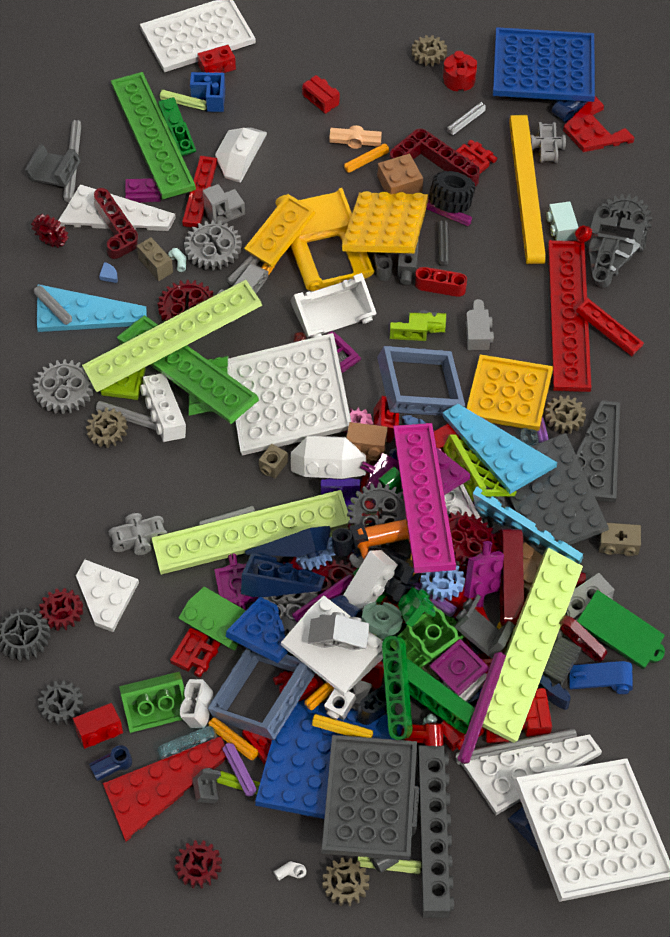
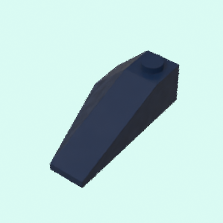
(269, 578)

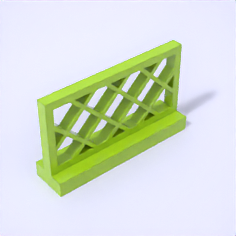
(455, 450)

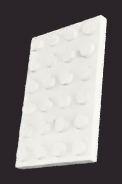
(182, 35)

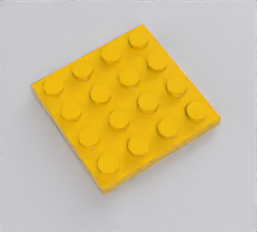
(510, 391)

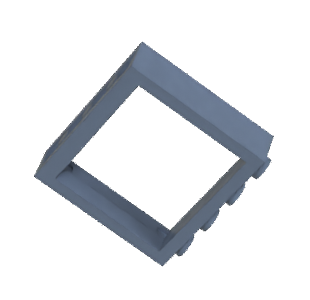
(414, 404)
(282, 707)

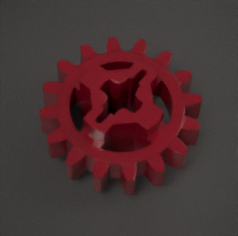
(49, 230)
(61, 609)
(192, 869)

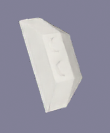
(238, 151)
(327, 458)

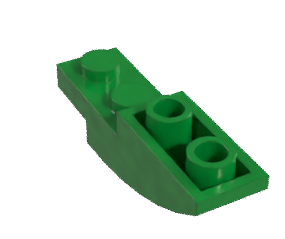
(177, 126)

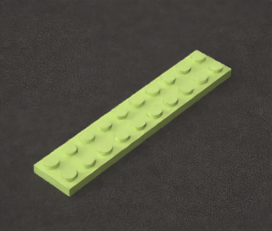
(171, 335)
(247, 531)
(531, 644)

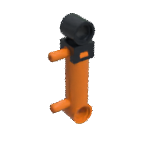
(362, 537)

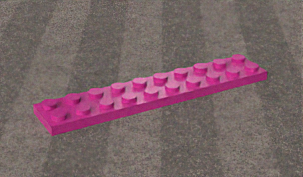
(424, 499)

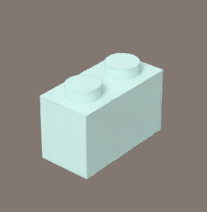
(562, 221)

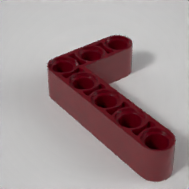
(436, 151)
(512, 575)

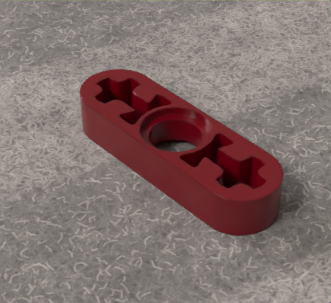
(582, 638)

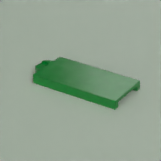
(622, 630)

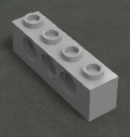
(581, 593)

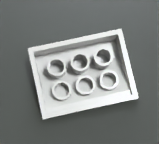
(334, 664)

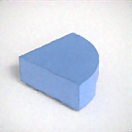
(108, 273)
(409, 420)

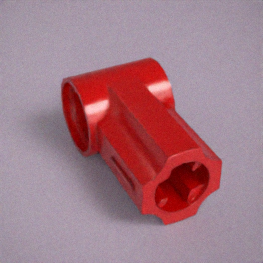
(430, 734)

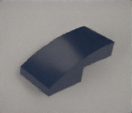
(555, 694)

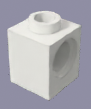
(341, 713)

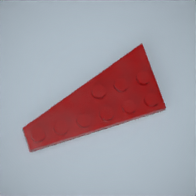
(155, 787)

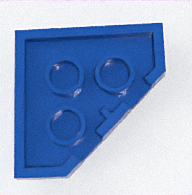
(260, 630)

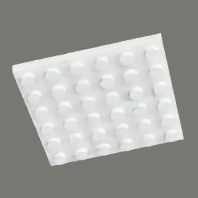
(297, 393)
(593, 829)

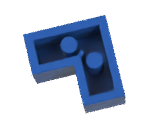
(209, 87)

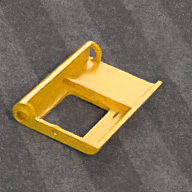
(329, 221)

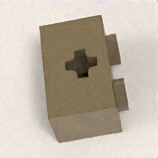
(154, 259)
(620, 539)

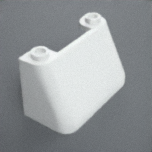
(334, 307)

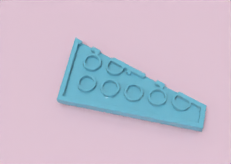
(504, 455)

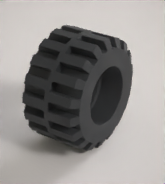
(451, 191)

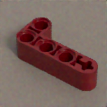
(112, 221)

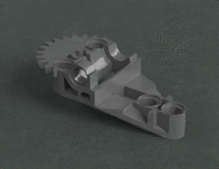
(612, 247)

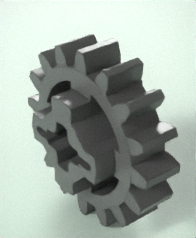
(50, 701)

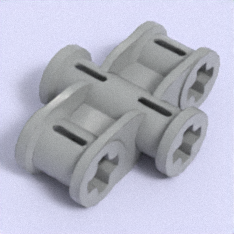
(548, 142)
(132, 535)

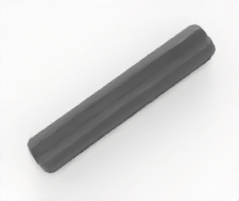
(443, 242)

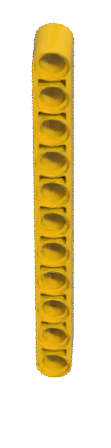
(527, 190)

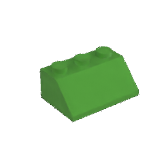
(212, 615)
(153, 701)

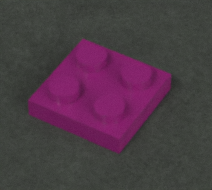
(459, 667)

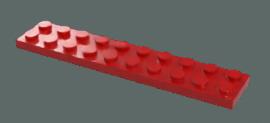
(569, 328)

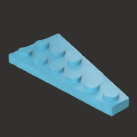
(86, 312)
(514, 520)

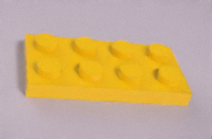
(280, 230)

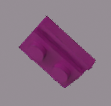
(142, 190)

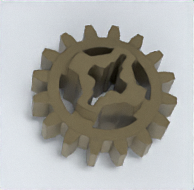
(429, 50)
(565, 412)
(108, 428)
(338, 874)

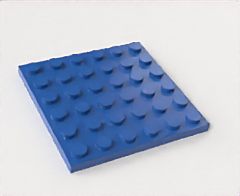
(544, 64)
(300, 761)

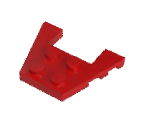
(589, 133)

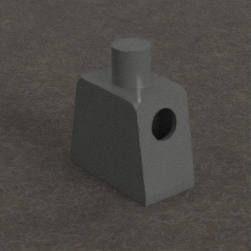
(407, 266)

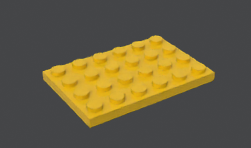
(385, 222)

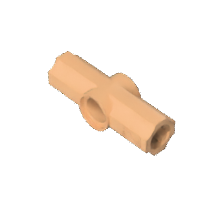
(355, 137)

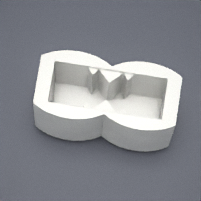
(196, 703)

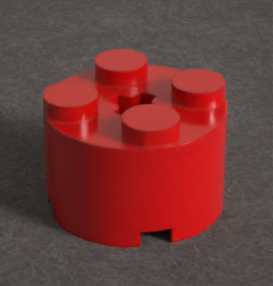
(459, 71)

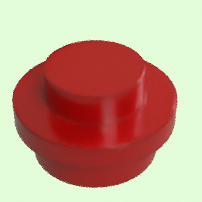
(583, 233)

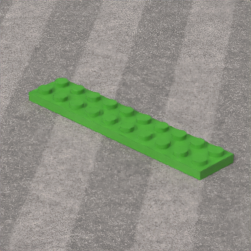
(153, 135)
(199, 377)

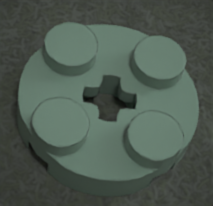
(374, 613)

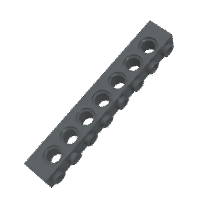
(433, 905)

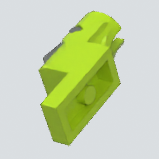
(418, 326)

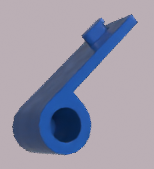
(607, 674)

